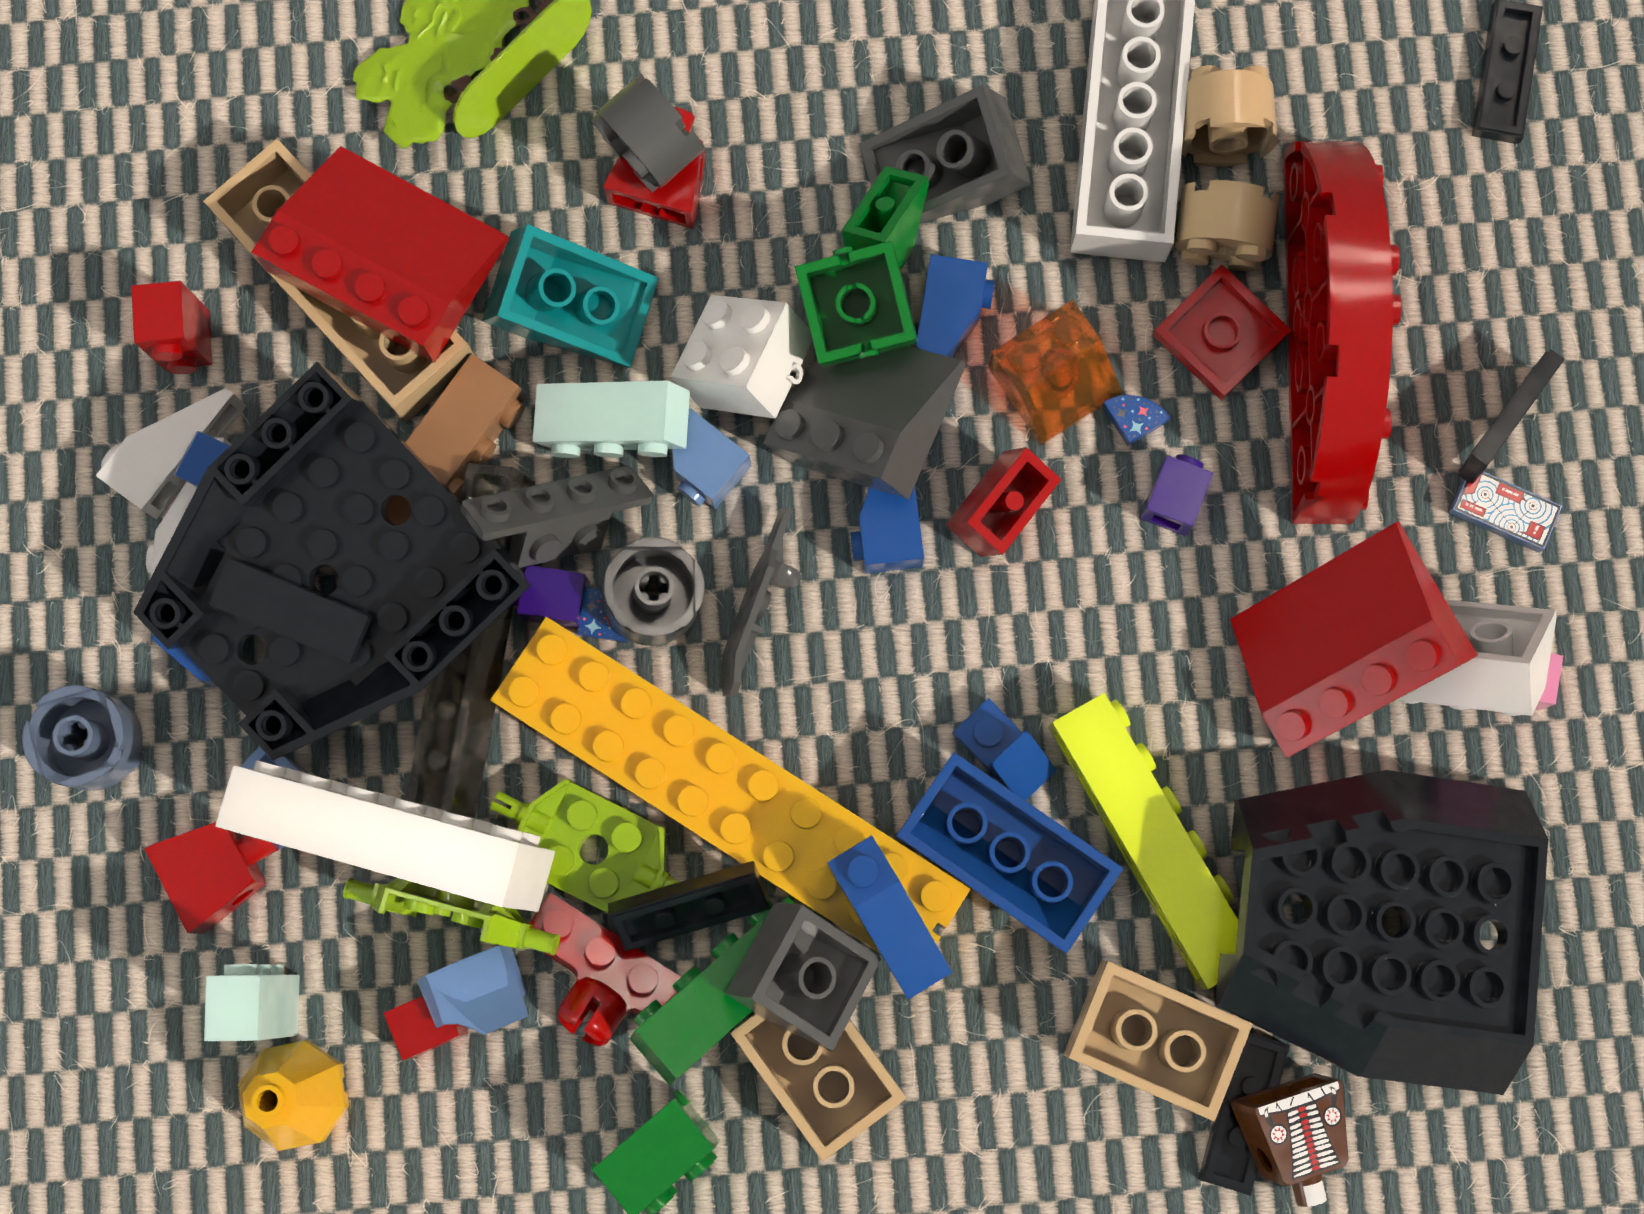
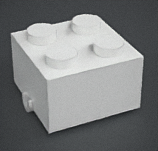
(743, 356)

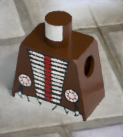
(1296, 1133)

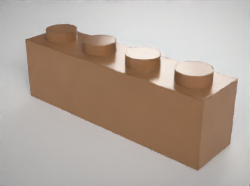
(462, 427)

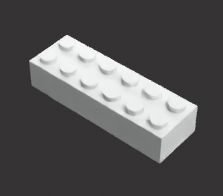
(1132, 129)
(387, 835)

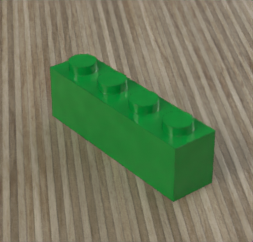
(700, 1012)

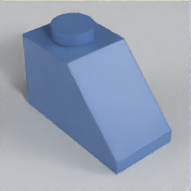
(708, 464)

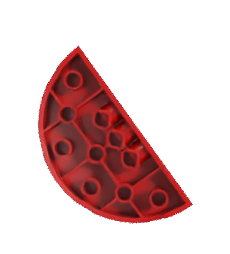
(1340, 325)

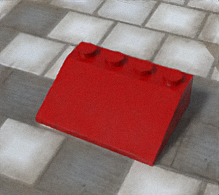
(381, 251)
(1348, 640)

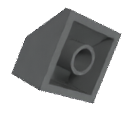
(803, 974)

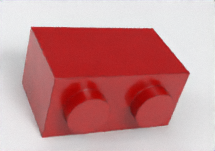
(171, 326)
(1003, 502)

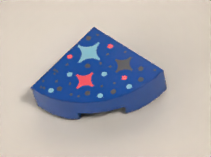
(1134, 416)
(593, 619)

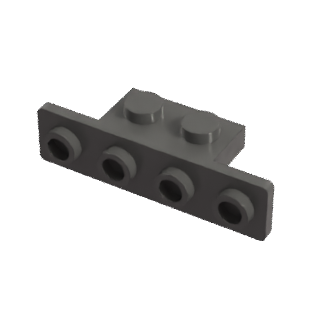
(558, 515)

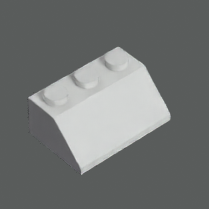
(1510, 662)

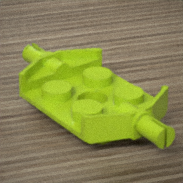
(570, 816)
(499, 924)

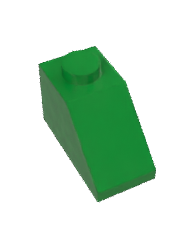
(889, 213)

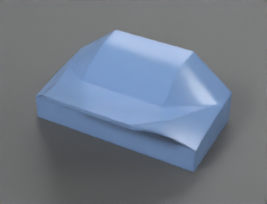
(477, 991)

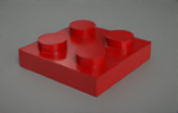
(1221, 332)

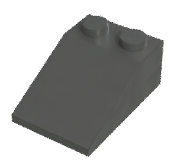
(962, 148)

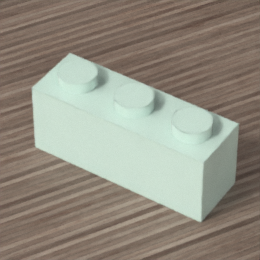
(611, 418)
(251, 1003)

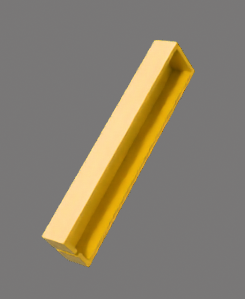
(707, 778)

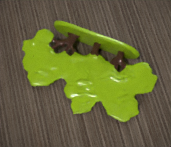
(446, 49)

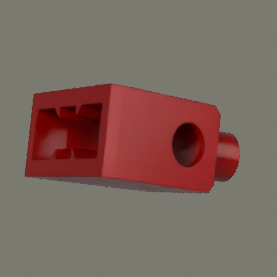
(673, 203)
(209, 873)

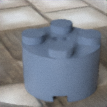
(60, 723)

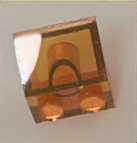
(1055, 372)

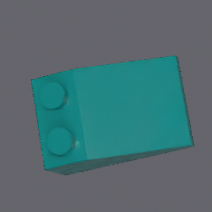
(570, 297)

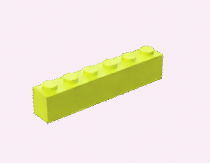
(1149, 834)

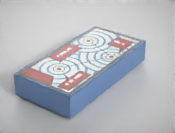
(1506, 511)

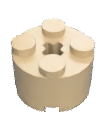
(1229, 115)
(1226, 224)

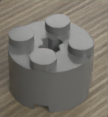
(647, 133)
(675, 576)

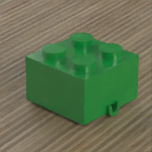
(856, 304)
(656, 1156)

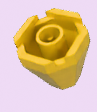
(293, 1095)

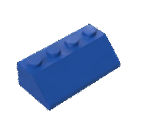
(1010, 852)

